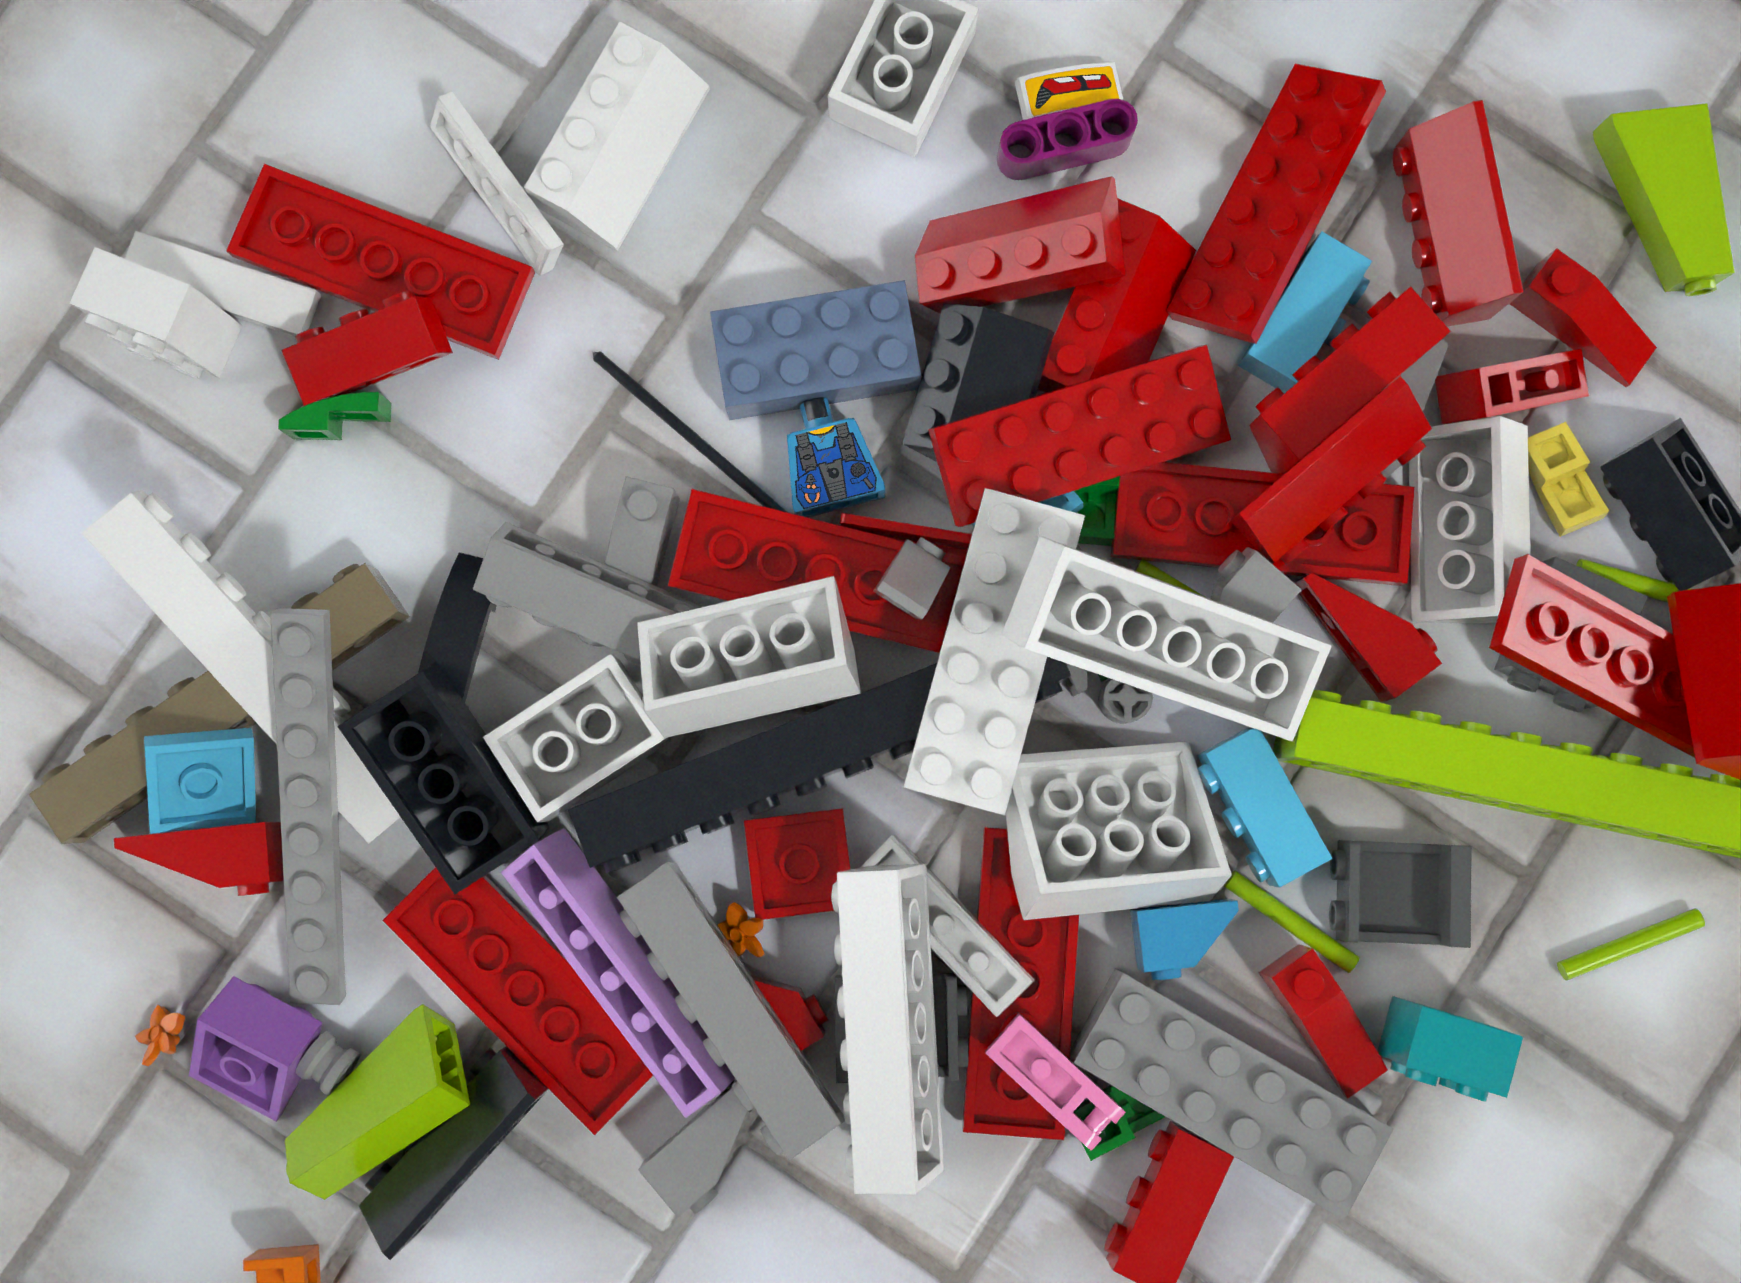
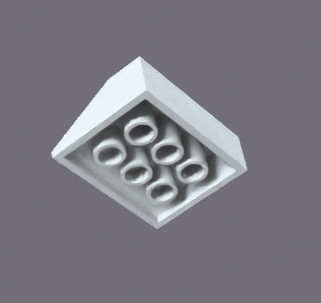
(1112, 831)

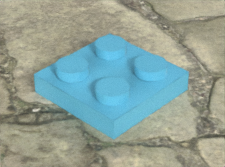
(200, 779)

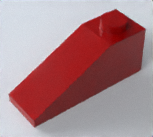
(1584, 315)
(1511, 386)
(1378, 643)
(219, 856)
(1324, 1018)

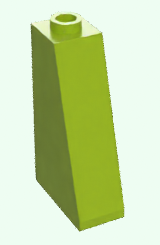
(1672, 192)
(382, 1106)

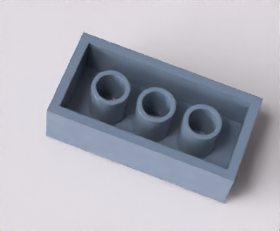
(814, 348)

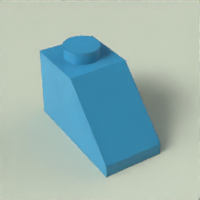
(1178, 934)

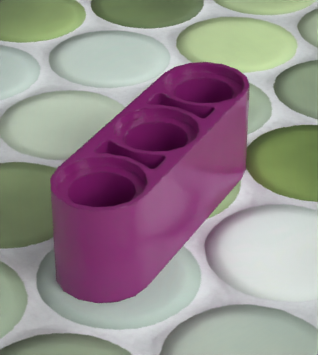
(1080, 122)

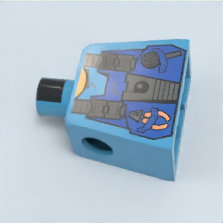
(830, 463)

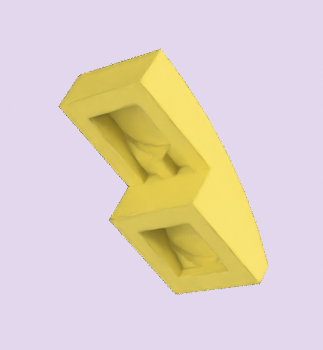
(1561, 481)

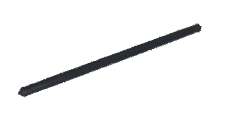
(686, 432)

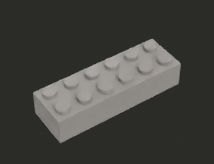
(1230, 1094)

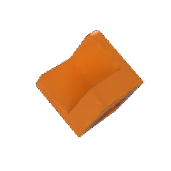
(285, 1264)

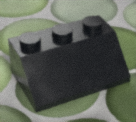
(973, 367)
(1677, 505)

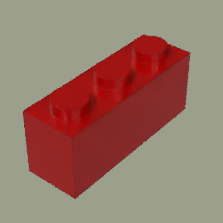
(366, 348)
(1167, 1206)

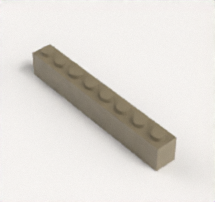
(112, 775)

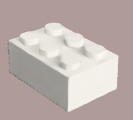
(902, 69)
(155, 315)
(576, 739)

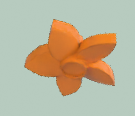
(742, 930)
(161, 1034)

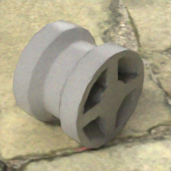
(1134, 702)
(327, 1063)

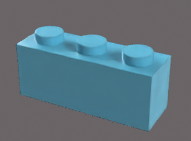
(1308, 311)
(1262, 808)

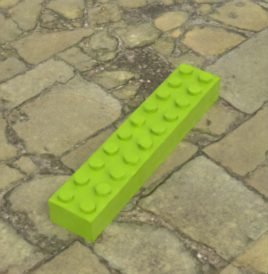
(1517, 773)

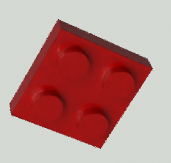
(795, 862)

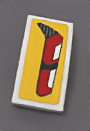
(1067, 88)

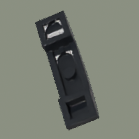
(458, 625)

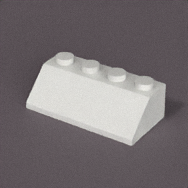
(617, 137)
(1468, 519)
(747, 658)

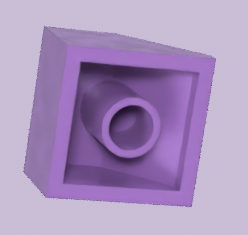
(251, 1047)

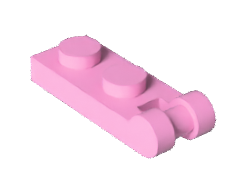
(1053, 1080)

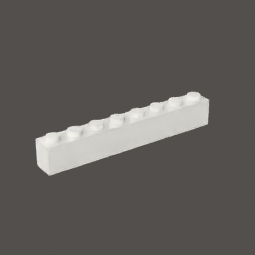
(221, 632)

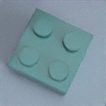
(1460, 1051)

